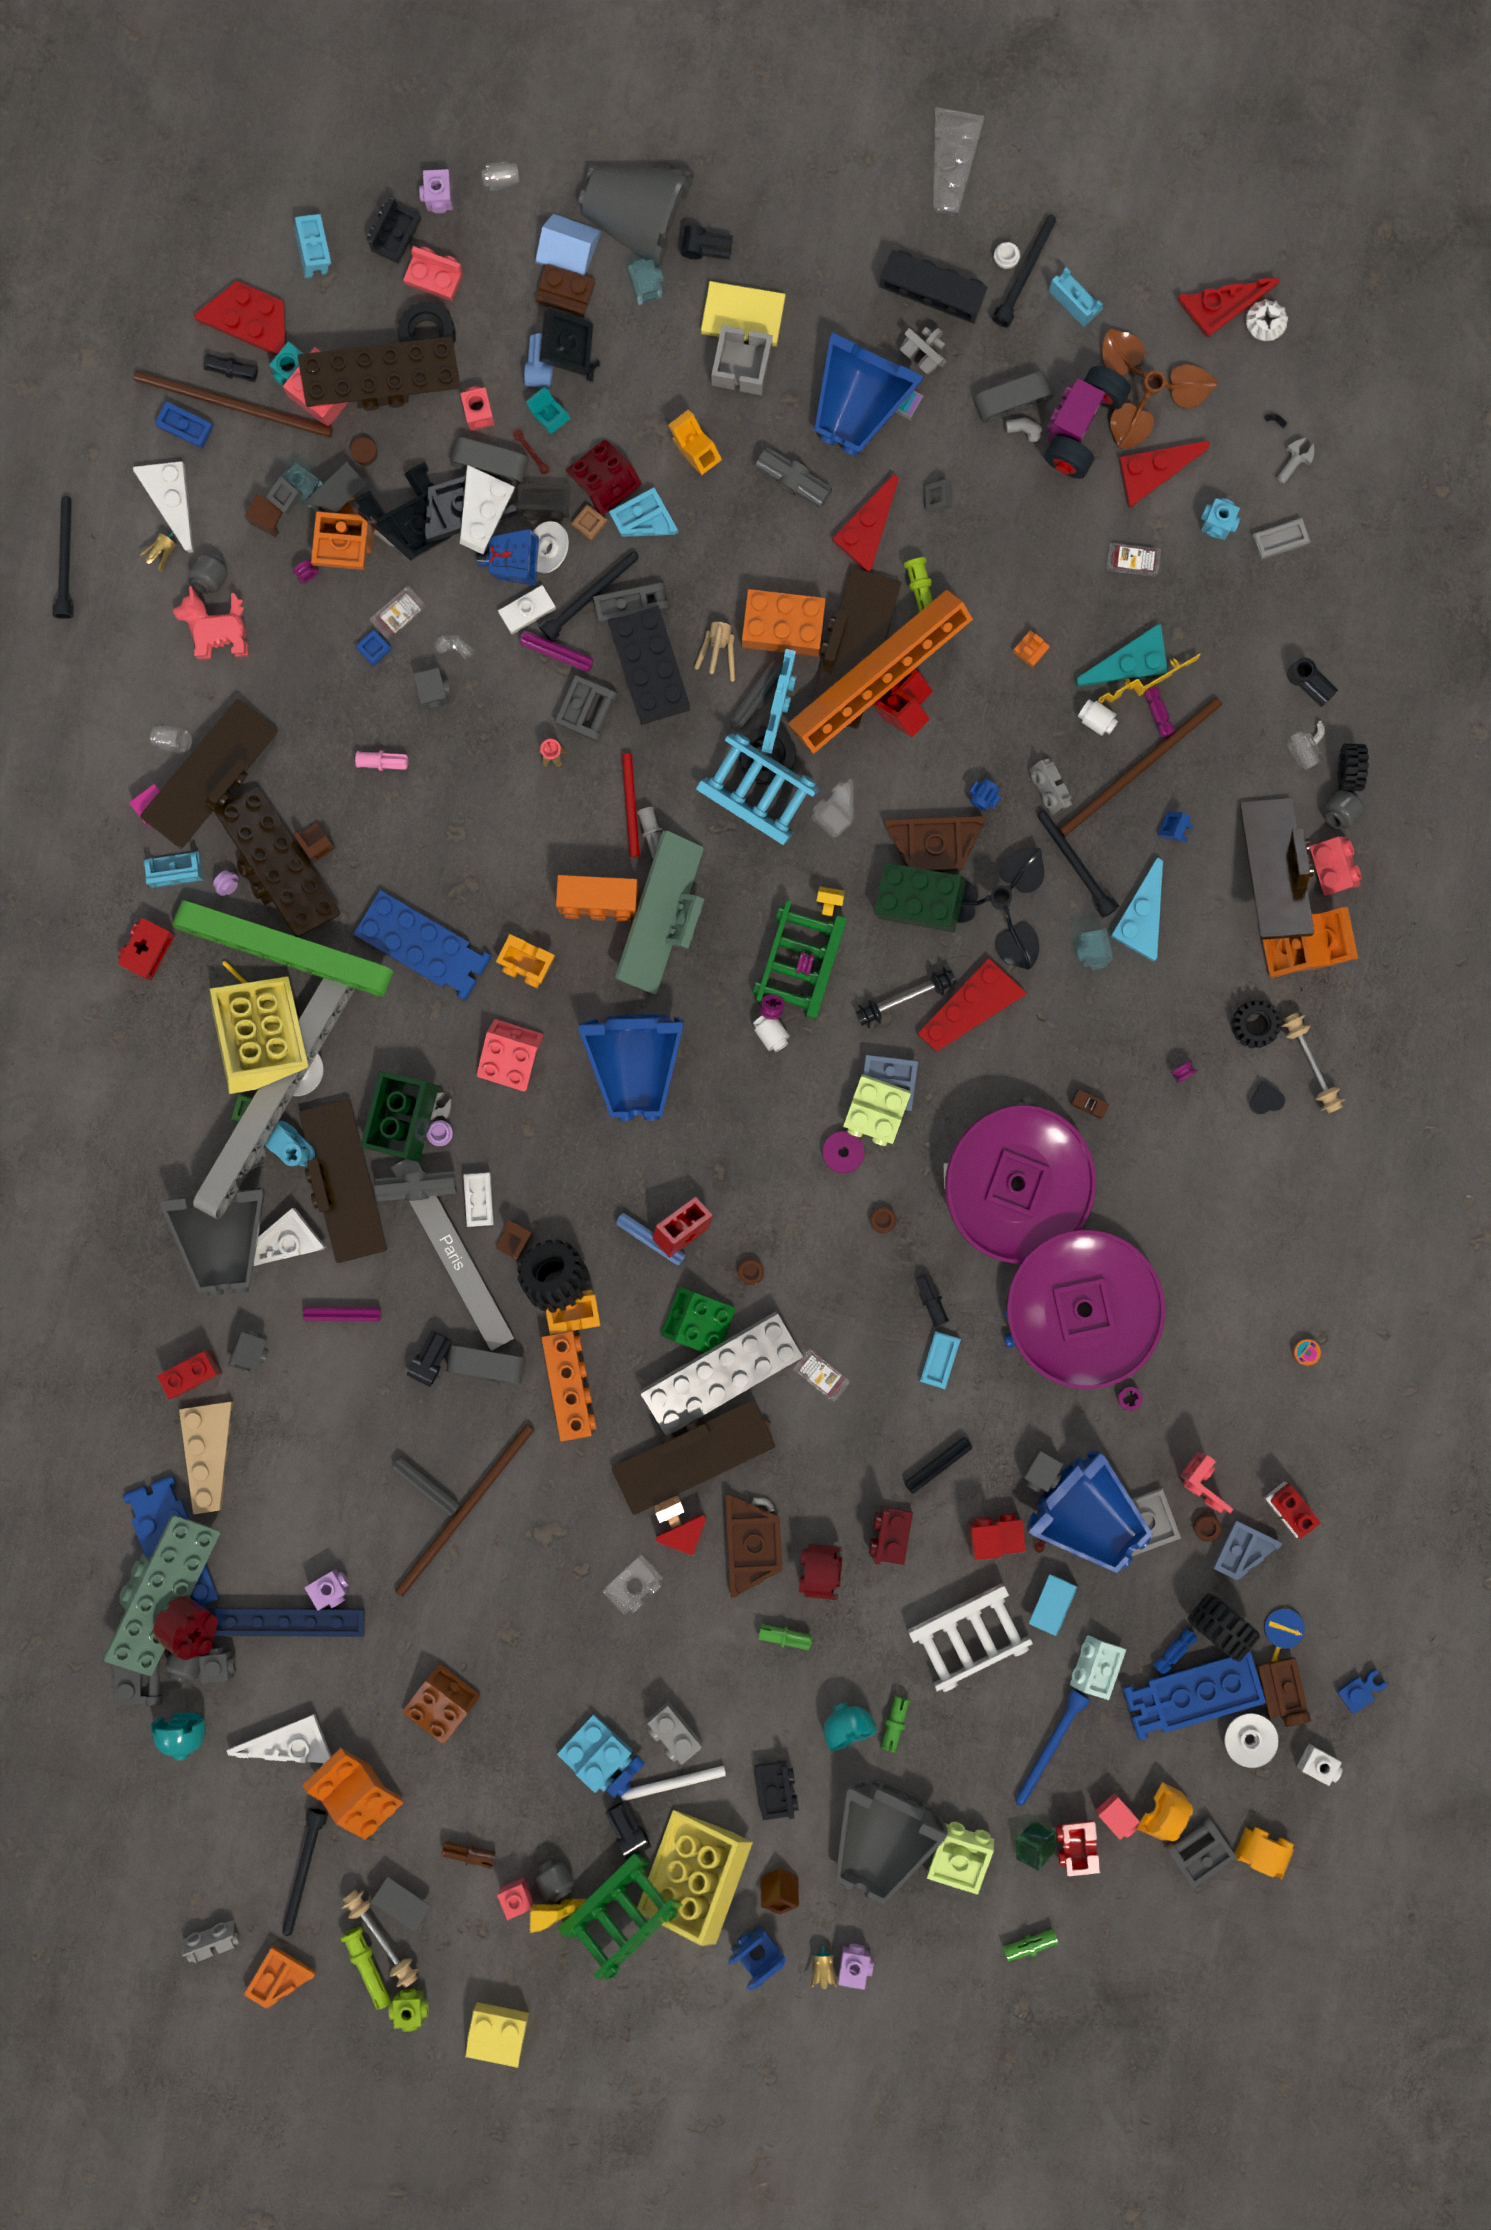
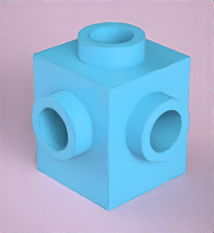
(1217, 526)

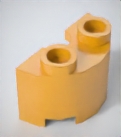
(525, 960)
(580, 1316)
(1169, 1816)
(1263, 1853)

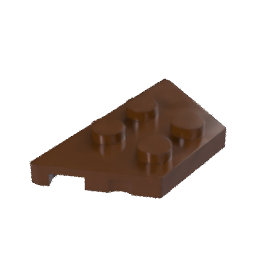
(935, 842)
(752, 1544)

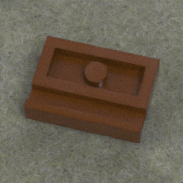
(565, 290)
(1282, 1687)

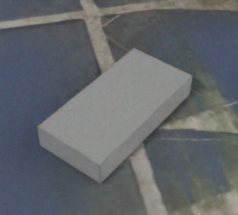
(1281, 539)

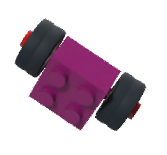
(1076, 414)

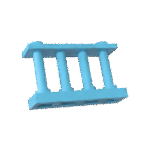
(736, 802)

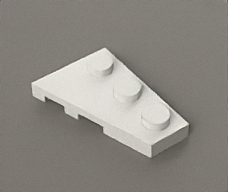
(482, 508)

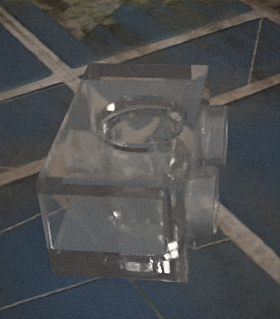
(622, 1596)

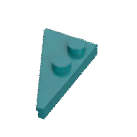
(1137, 660)

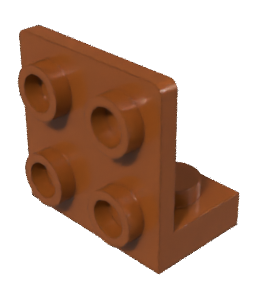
(441, 1703)

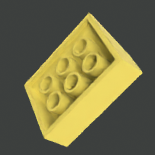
(257, 1033)
(701, 1870)

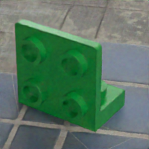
(697, 1320)

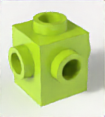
(414, 2002)

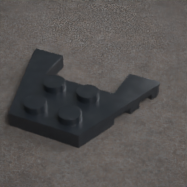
(405, 524)

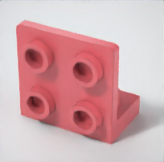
(509, 1054)
(1202, 1468)

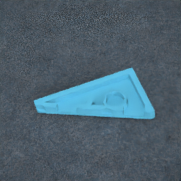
(781, 700)
(1140, 922)

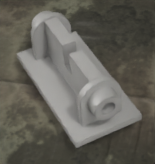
(1044, 775)
(198, 1945)

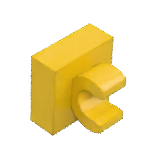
(830, 898)

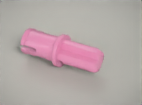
(381, 760)

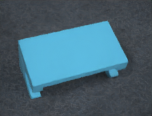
(312, 244)
(1075, 298)
(173, 869)
(1053, 1604)

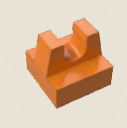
(1031, 649)

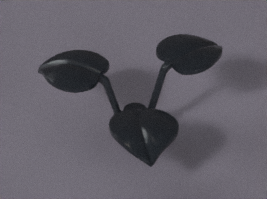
(1026, 873)

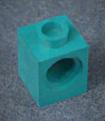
(286, 356)

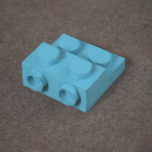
(596, 1754)

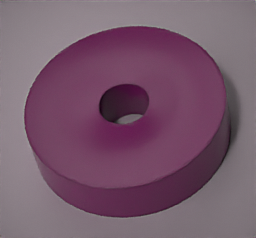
(834, 1160)

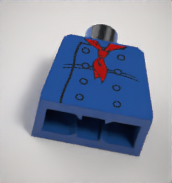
(512, 557)

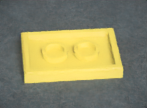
(742, 309)

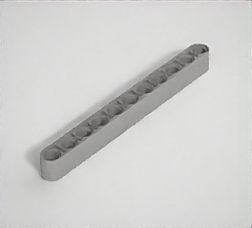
(269, 1104)

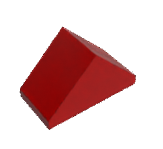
(684, 1536)

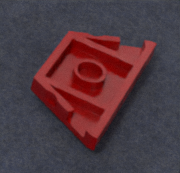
(247, 317)

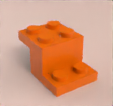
(341, 539)
(1329, 945)
(352, 1794)

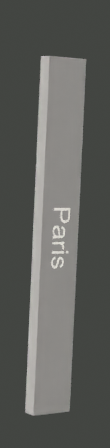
(458, 1264)

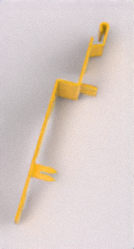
(1139, 688)

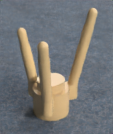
(719, 636)

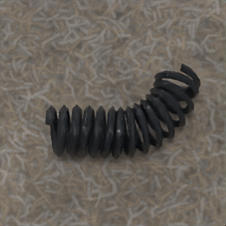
(592, 367)
(1276, 418)

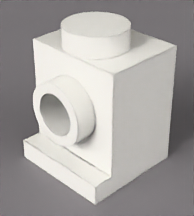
(1313, 1759)

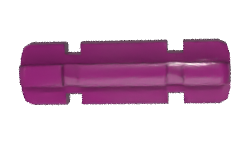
(1159, 711)

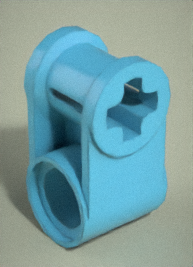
(289, 1145)

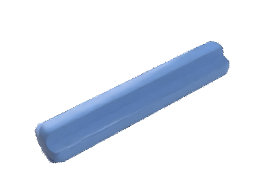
(645, 1236)

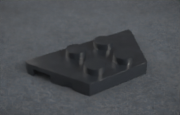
(446, 508)

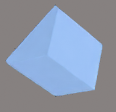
(567, 244)

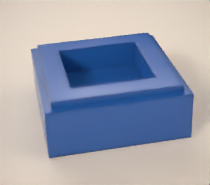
(373, 648)

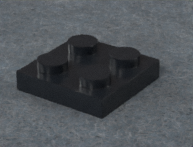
(566, 342)

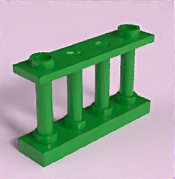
(825, 955)
(596, 1908)

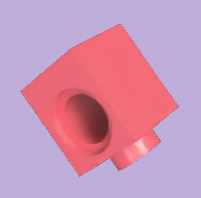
(482, 417)
(1118, 1816)
(515, 1898)

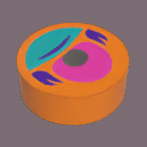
(1306, 1352)

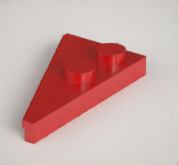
(1219, 306)
(1148, 470)
(864, 531)

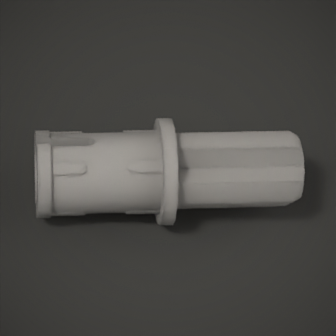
(651, 829)

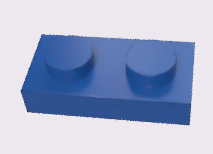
(184, 425)

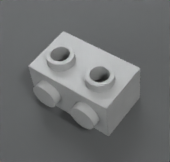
(674, 1733)

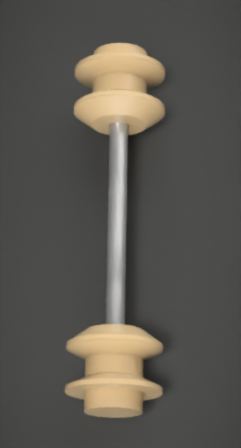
(1328, 1096)
(401, 1968)

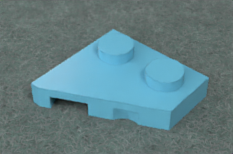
(643, 516)

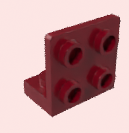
(604, 476)
(892, 1536)

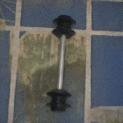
(939, 983)

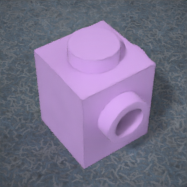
(437, 190)
(328, 1589)
(854, 1966)

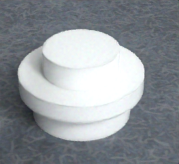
(1006, 255)

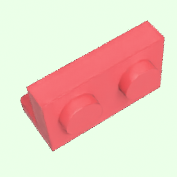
(1336, 865)

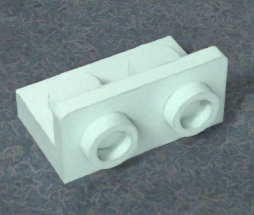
(1097, 1667)

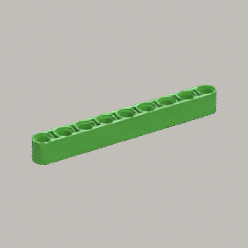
(283, 948)

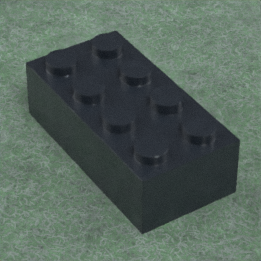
(649, 665)

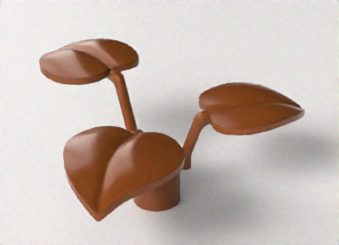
(1132, 424)

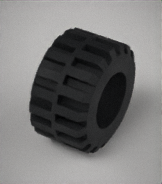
(545, 1260)
(1223, 1627)

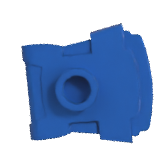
(761, 1968)

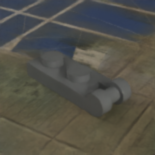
(629, 601)

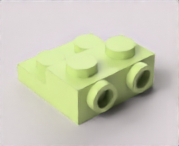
(876, 1110)
(962, 1858)

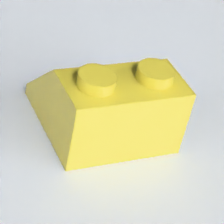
(496, 2034)

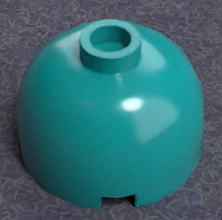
(847, 1726)
(179, 1735)

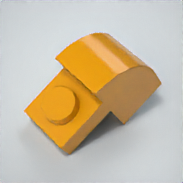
(693, 443)

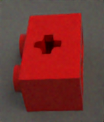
(142, 962)
(682, 1227)
(189, 1374)

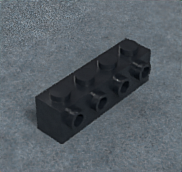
(933, 286)

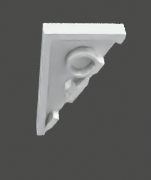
(169, 492)
(286, 1239)
(296, 1742)

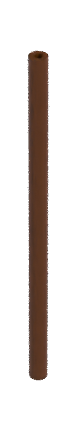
(233, 404)
(1142, 765)
(464, 1510)

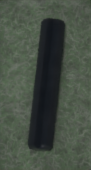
(938, 1465)

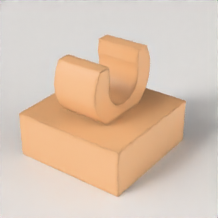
(669, 1510)

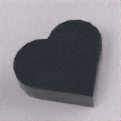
(1266, 1099)

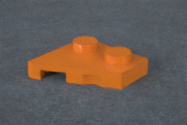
(277, 1978)

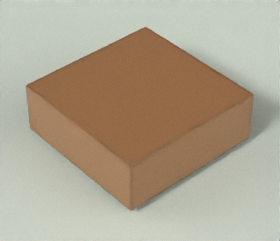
(589, 523)

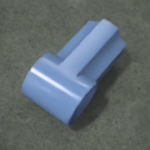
(536, 372)

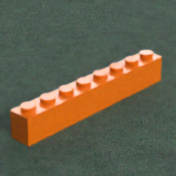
(880, 671)

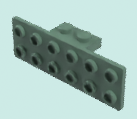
(664, 913)
(155, 1583)

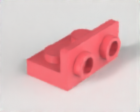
(433, 273)

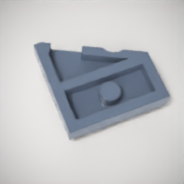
(893, 1071)
(1243, 1550)

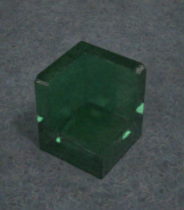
(1035, 1845)

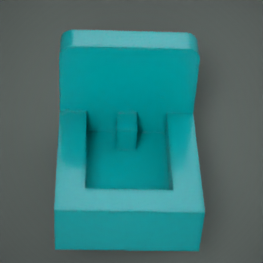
(547, 410)

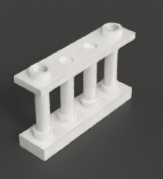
(948, 1621)

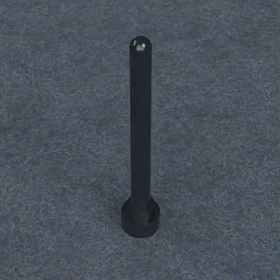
(1004, 314)
(62, 608)
(553, 626)
(1104, 903)
(315, 1820)

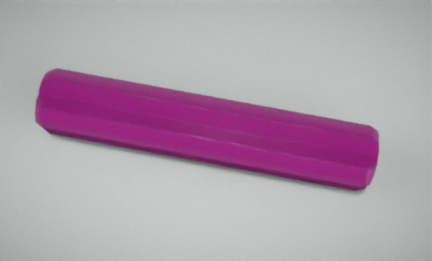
(556, 651)
(370, 1314)

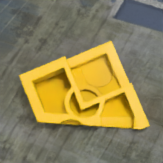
(546, 1915)

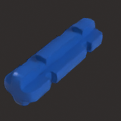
(1175, 1651)

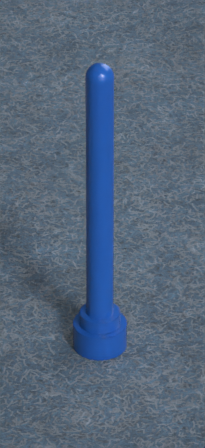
(1076, 1703)

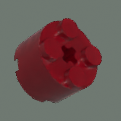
(821, 1571)
(185, 1628)

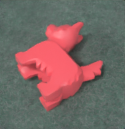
(213, 629)

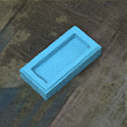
(940, 1360)

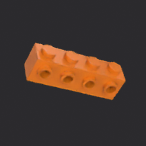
(568, 1386)

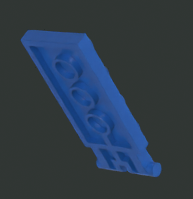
(421, 944)
(151, 1519)
(1194, 1695)

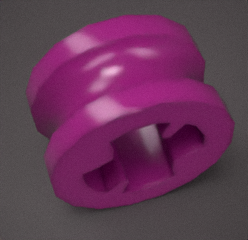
(305, 571)
(805, 963)
(771, 1012)
(1184, 1071)
(1122, 1394)

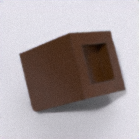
(263, 515)
(314, 842)
(514, 1240)
(779, 1891)

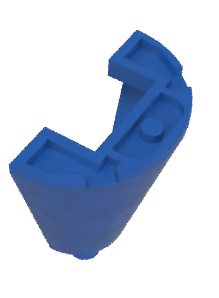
(859, 394)
(633, 1061)
(1091, 1515)

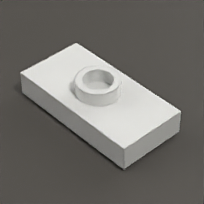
(527, 609)
(478, 1199)

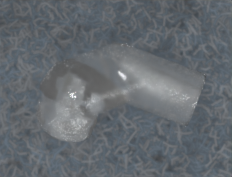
(454, 642)

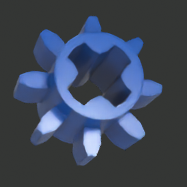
(984, 795)

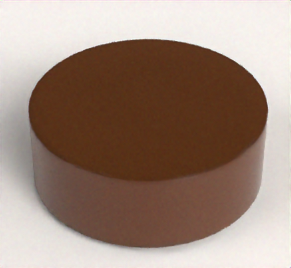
(363, 451)
(882, 1220)
(750, 1272)
(1207, 1528)
(1296, 1719)

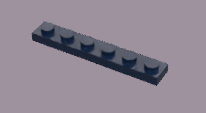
(289, 1622)

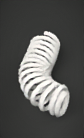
(1318, 736)
(760, 1502)

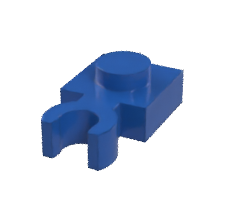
(1357, 1693)
(621, 1782)

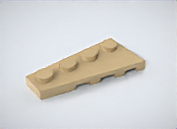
(205, 1445)

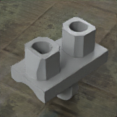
(915, 342)

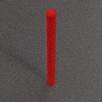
(630, 801)

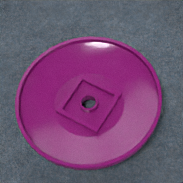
(1054, 1175)
(1123, 1317)

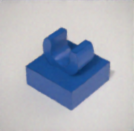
(1174, 826)

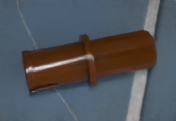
(468, 1854)

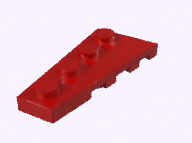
(975, 1002)

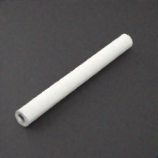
(675, 1782)

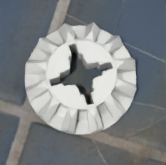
(1259, 328)

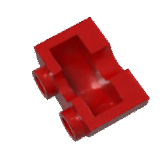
(1079, 1847)

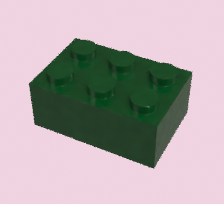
(920, 897)
(399, 1116)

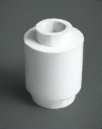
(1098, 717)
(771, 1033)

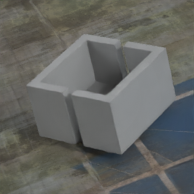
(741, 363)

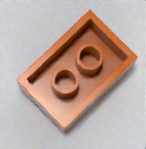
(783, 622)
(597, 897)

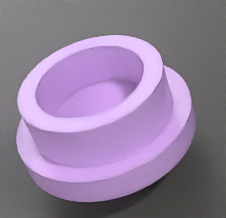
(226, 883)
(439, 1133)

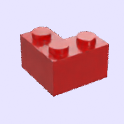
(902, 704)
(996, 1537)

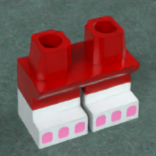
(1292, 1510)

